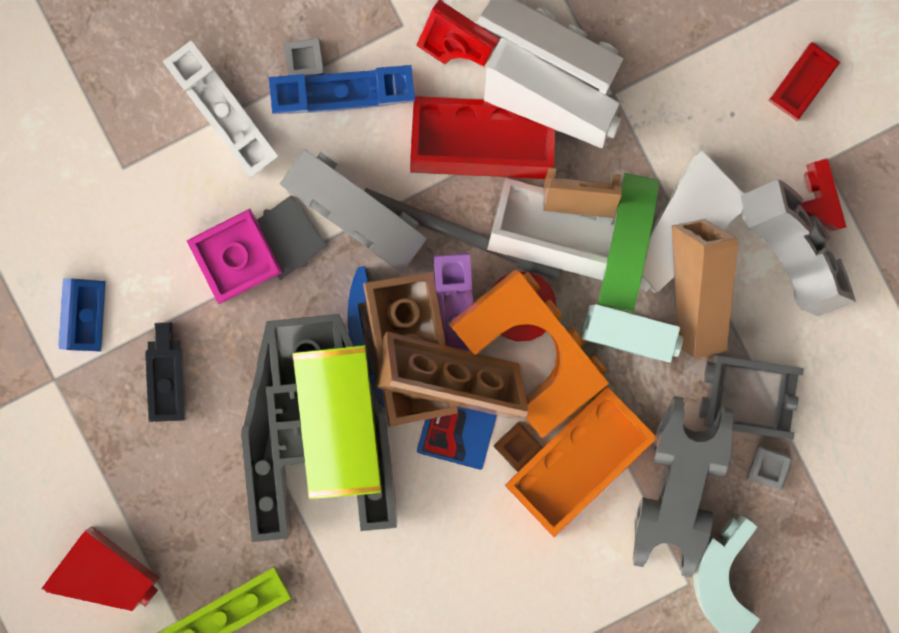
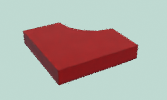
(455, 36)

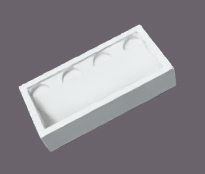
(549, 238)

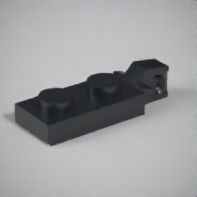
(165, 376)

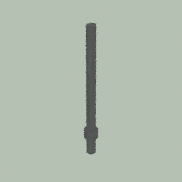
(458, 232)

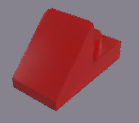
(826, 202)

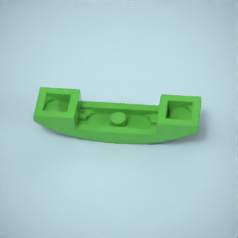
(629, 243)

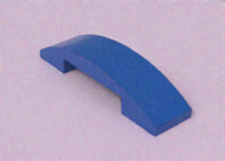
(341, 90)
(355, 324)

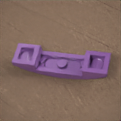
(453, 292)

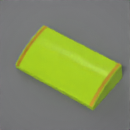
(337, 422)

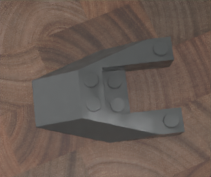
(274, 430)

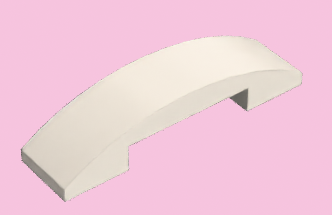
(220, 108)

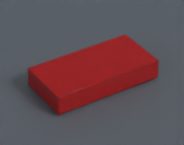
(804, 81)

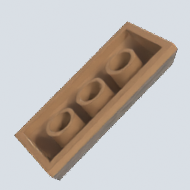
(408, 309)
(451, 376)

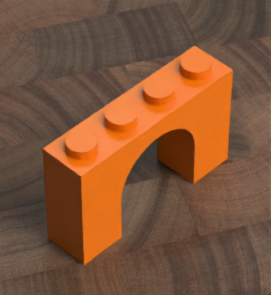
(516, 303)

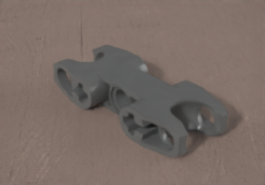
(688, 460)

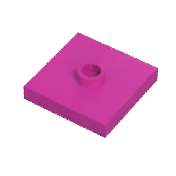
(234, 256)

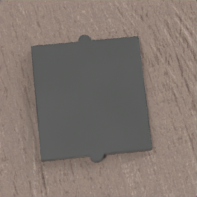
(290, 235)

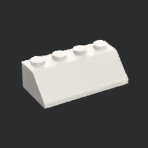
(552, 42)

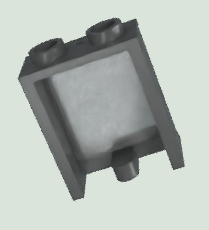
(757, 393)

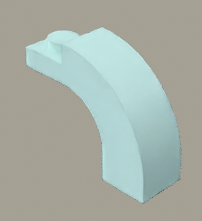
(712, 579)

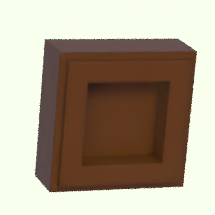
(517, 446)

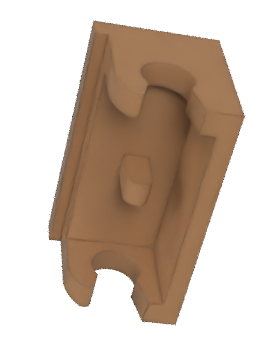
(581, 196)

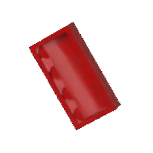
(477, 140)

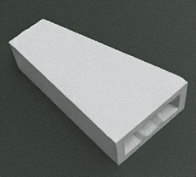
(549, 95)
(699, 195)

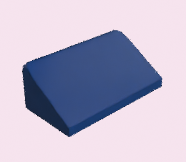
(81, 315)

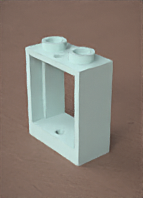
(631, 333)

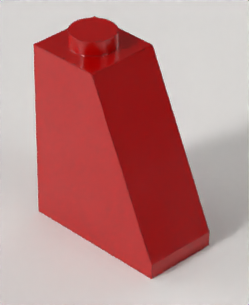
(102, 574)

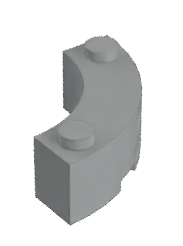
(354, 210)
(800, 245)

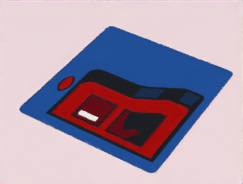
(458, 437)

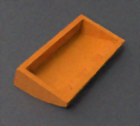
(580, 462)

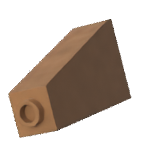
(703, 285)

